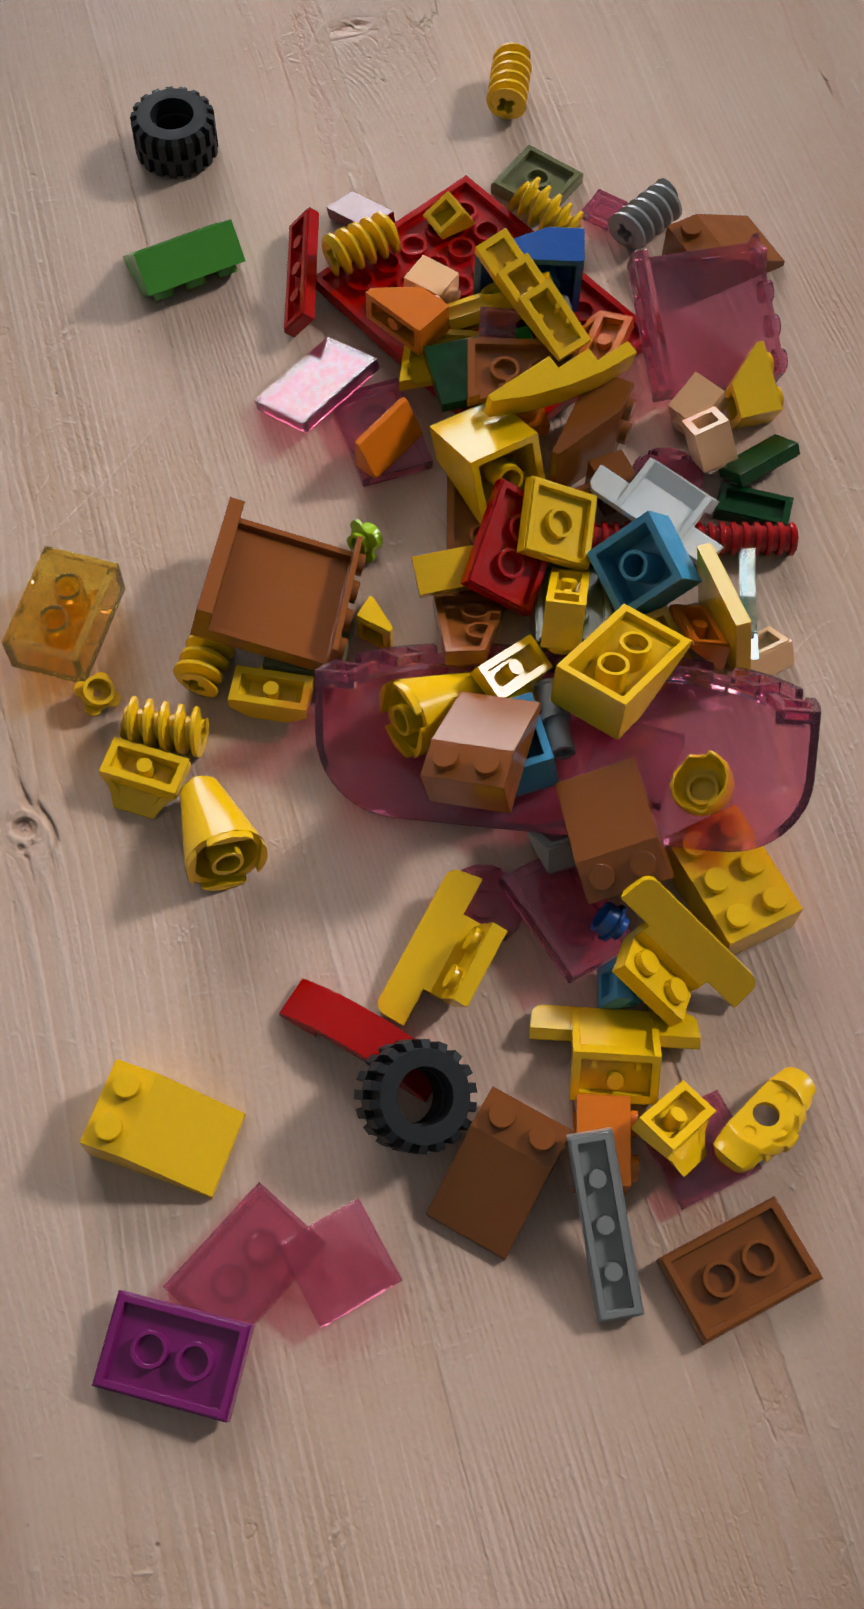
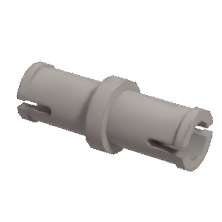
(555, 722)

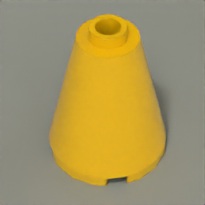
(419, 707)
(217, 837)

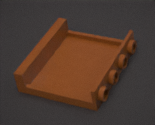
(278, 592)

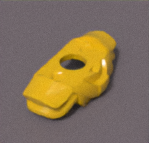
(747, 1142)

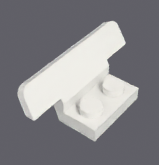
(659, 491)

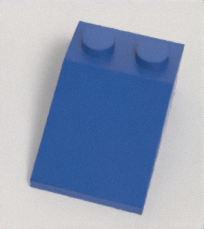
(552, 250)

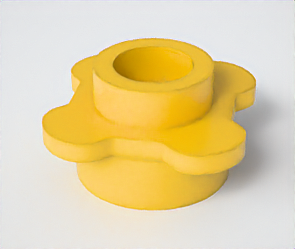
(98, 682)

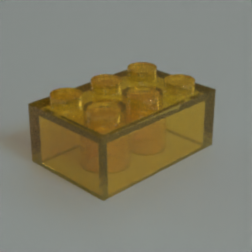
(64, 615)

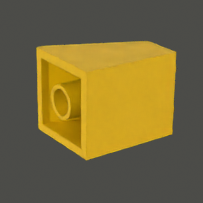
(484, 449)

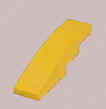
(532, 295)
(549, 385)

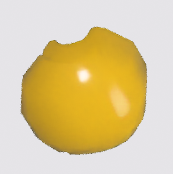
(702, 784)

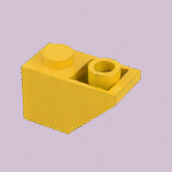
(753, 393)

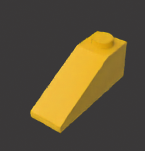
(565, 610)

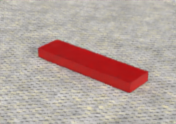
(301, 272)

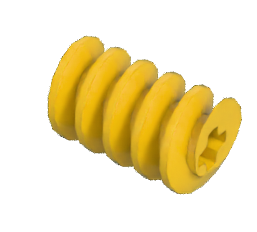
(509, 81)
(541, 208)
(360, 241)
(202, 665)
(165, 728)

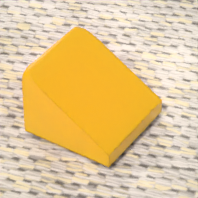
(448, 216)
(374, 625)

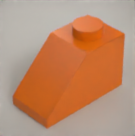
(408, 315)

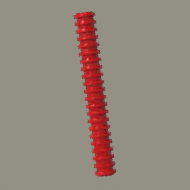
(732, 537)

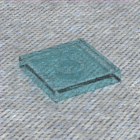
(749, 595)

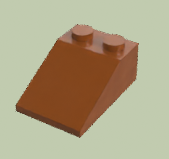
(713, 231)
(592, 430)
(480, 752)
(612, 830)
(498, 1172)

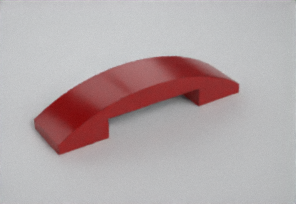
(349, 1027)

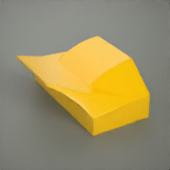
(513, 670)
(270, 694)
(142, 777)
(677, 1127)

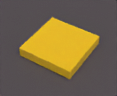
(556, 523)

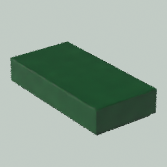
(760, 460)
(751, 505)

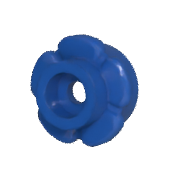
(610, 921)

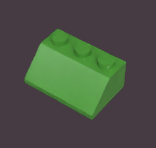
(186, 259)

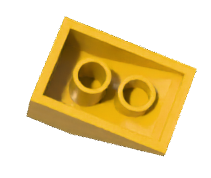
(617, 670)
(162, 1129)

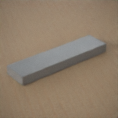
(605, 1224)

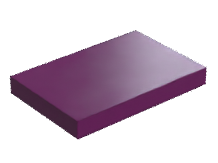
(174, 1355)

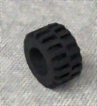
(174, 132)
(449, 1100)

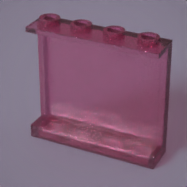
(703, 314)

